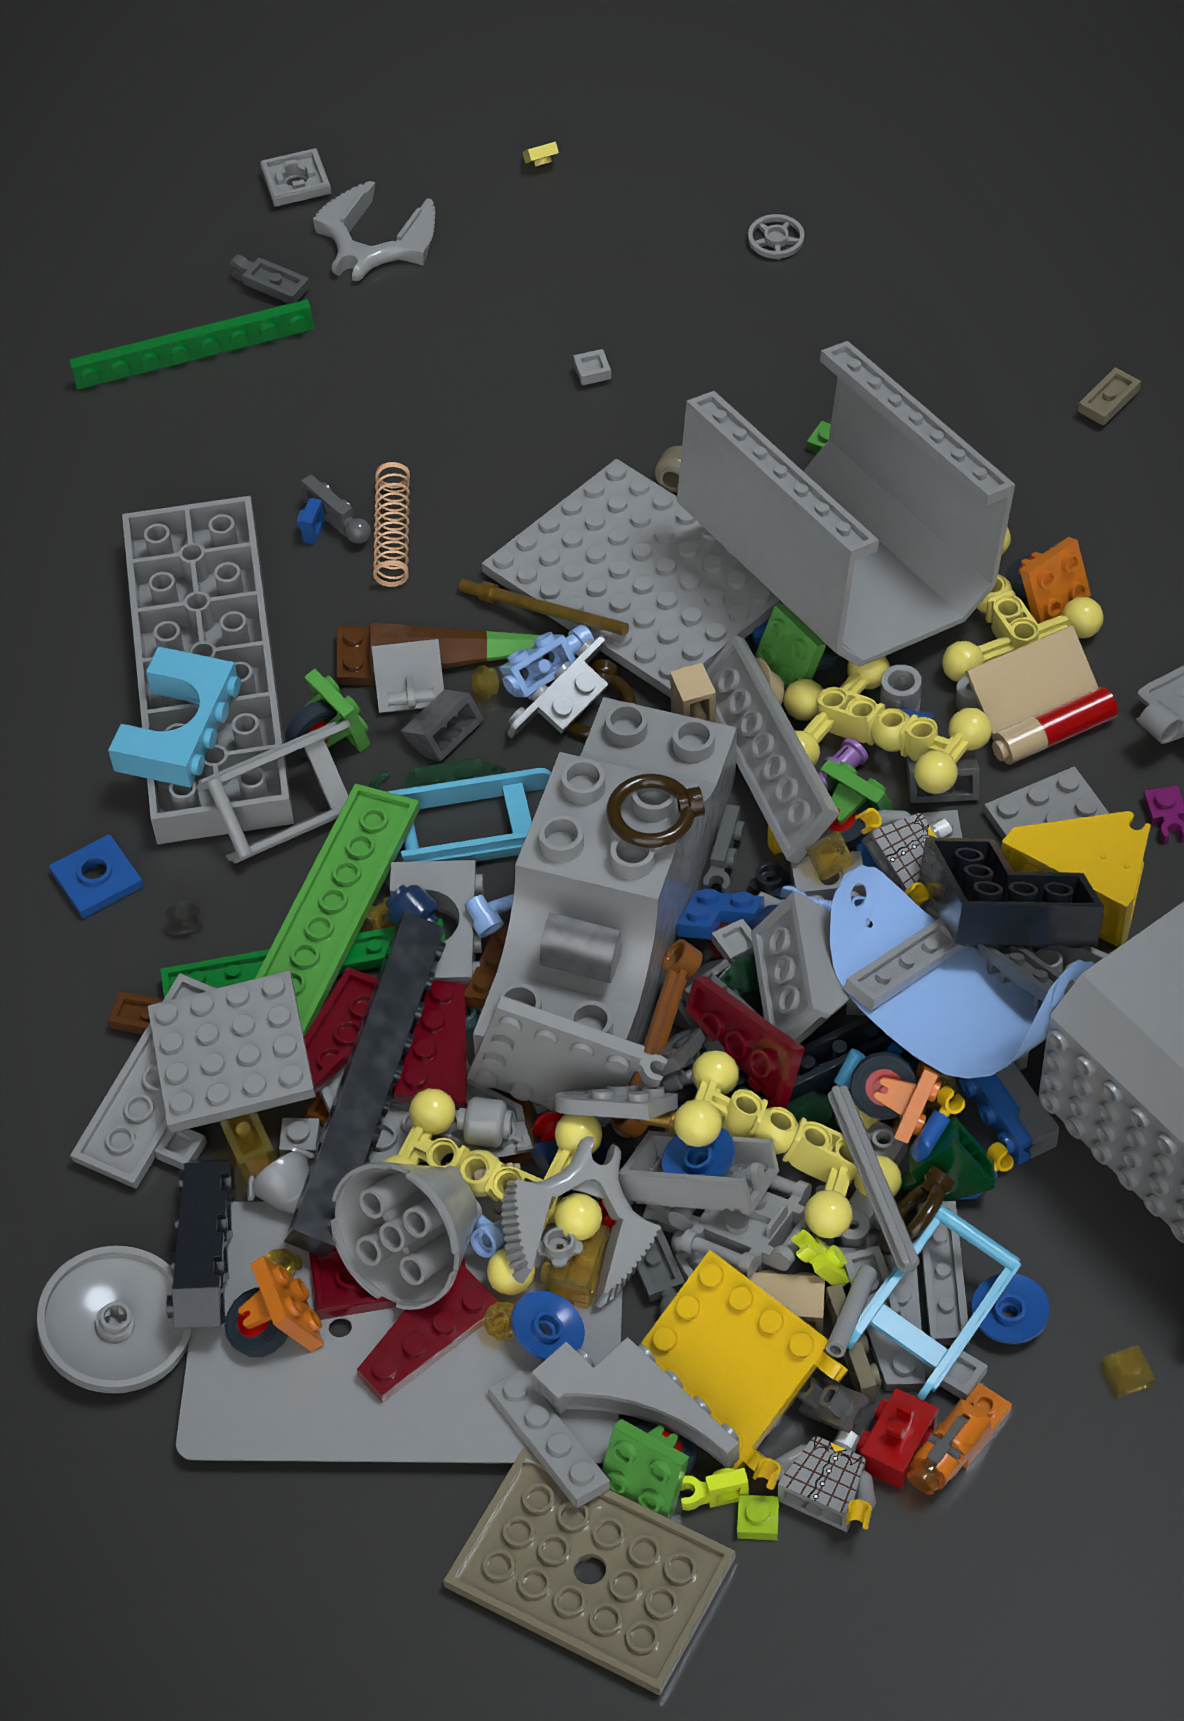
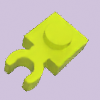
(826, 1260)

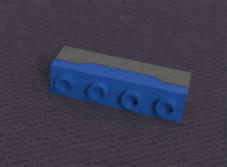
(1013, 1112)

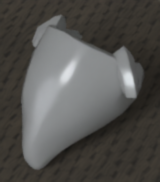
(281, 1180)

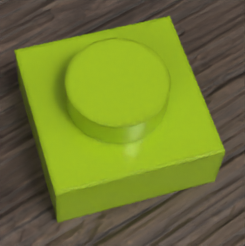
(758, 1517)

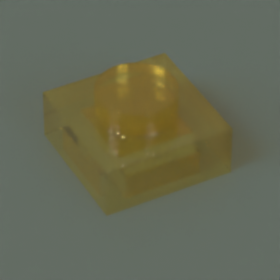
(829, 855)
(1128, 1371)

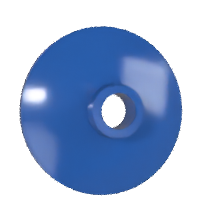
(686, 1159)
(1021, 1297)
(548, 1313)

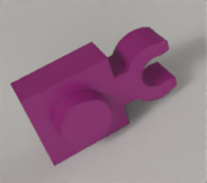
(1166, 809)

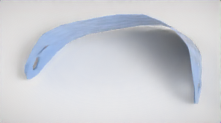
(956, 1013)

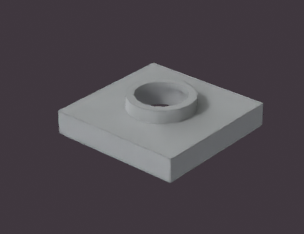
(300, 165)

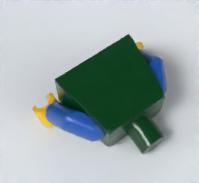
(955, 1152)

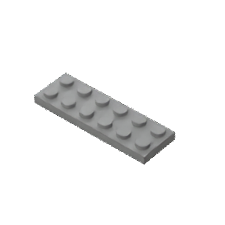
(133, 1114)

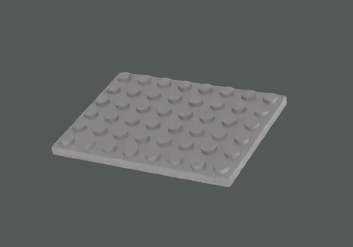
(639, 559)

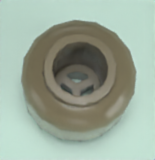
(668, 469)

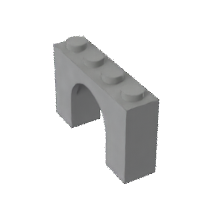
(451, 886)

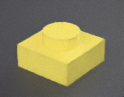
(541, 154)

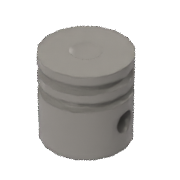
(900, 690)

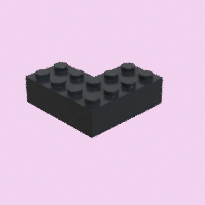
(994, 905)

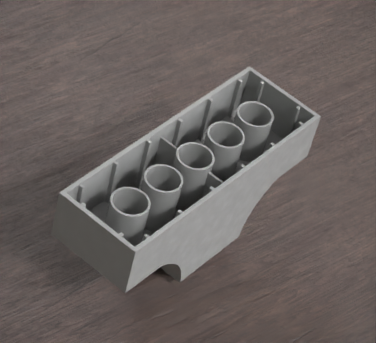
(590, 874)

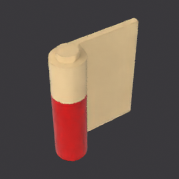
(1040, 695)

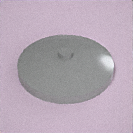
(108, 1320)

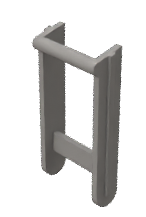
(325, 772)

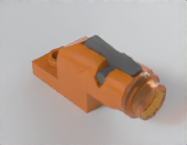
(958, 1439)

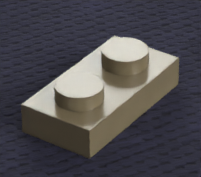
(1109, 396)

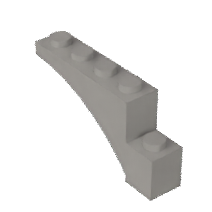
(632, 1386)

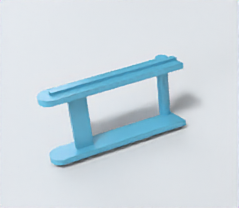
(510, 785)
(914, 1339)

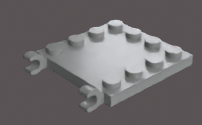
(543, 1054)

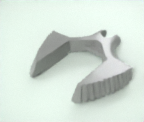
(343, 213)
(529, 1202)

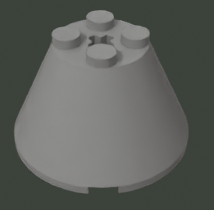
(404, 1229)

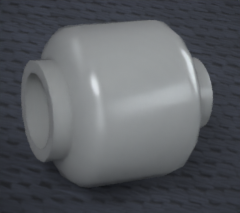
(485, 1122)

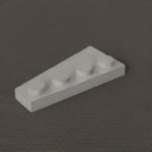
(894, 1363)

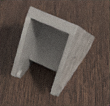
(797, 967)

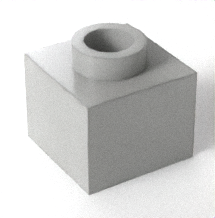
(885, 1143)

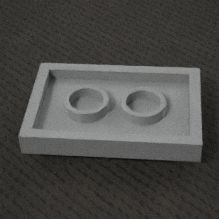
(1048, 800)

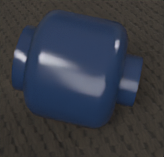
(413, 900)

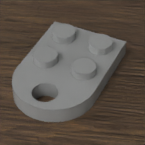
(617, 1102)

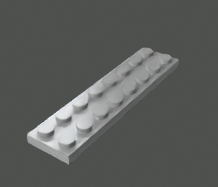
(770, 752)

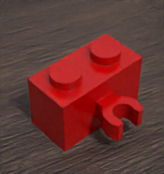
(897, 1436)

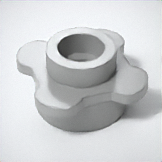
(555, 1238)

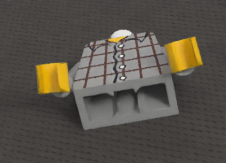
(899, 846)
(823, 1480)

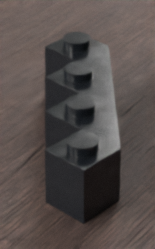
(202, 1244)

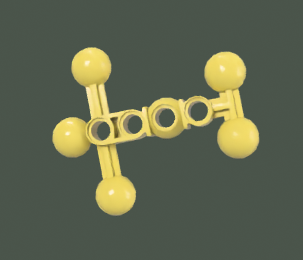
(1016, 626)
(862, 719)
(805, 1144)
(578, 1213)

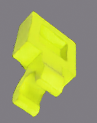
(719, 1489)

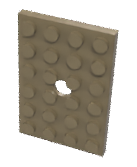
(629, 1621)

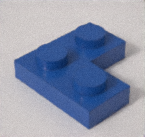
(711, 908)

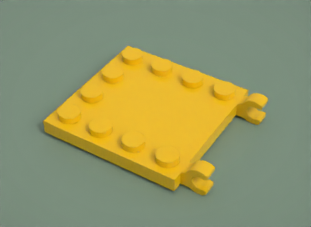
(737, 1351)

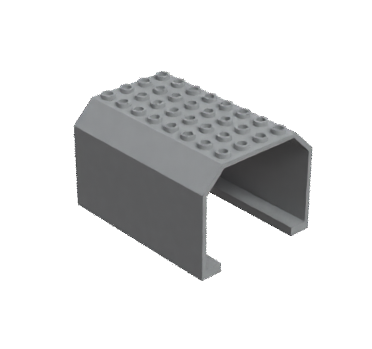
(880, 532)
(1120, 1065)

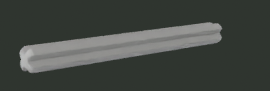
(873, 1179)

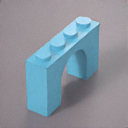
(178, 753)

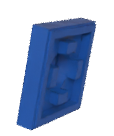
(95, 894)

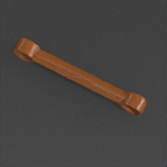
(681, 964)

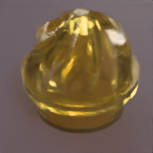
(498, 1321)

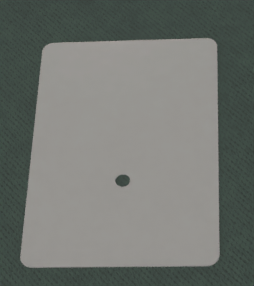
(321, 1411)

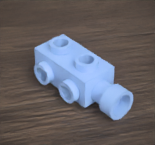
(539, 670)

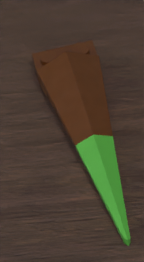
(456, 647)

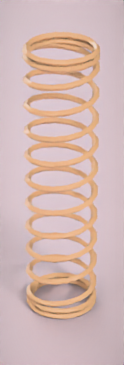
(393, 561)

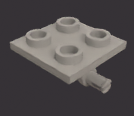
(407, 675)

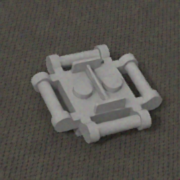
(753, 1239)

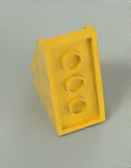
(1096, 845)

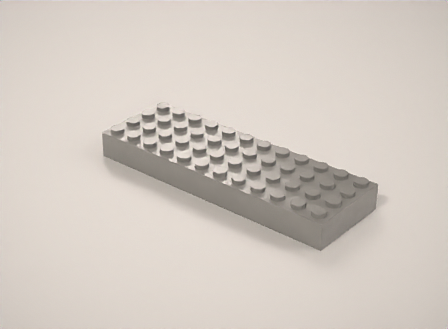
(203, 594)

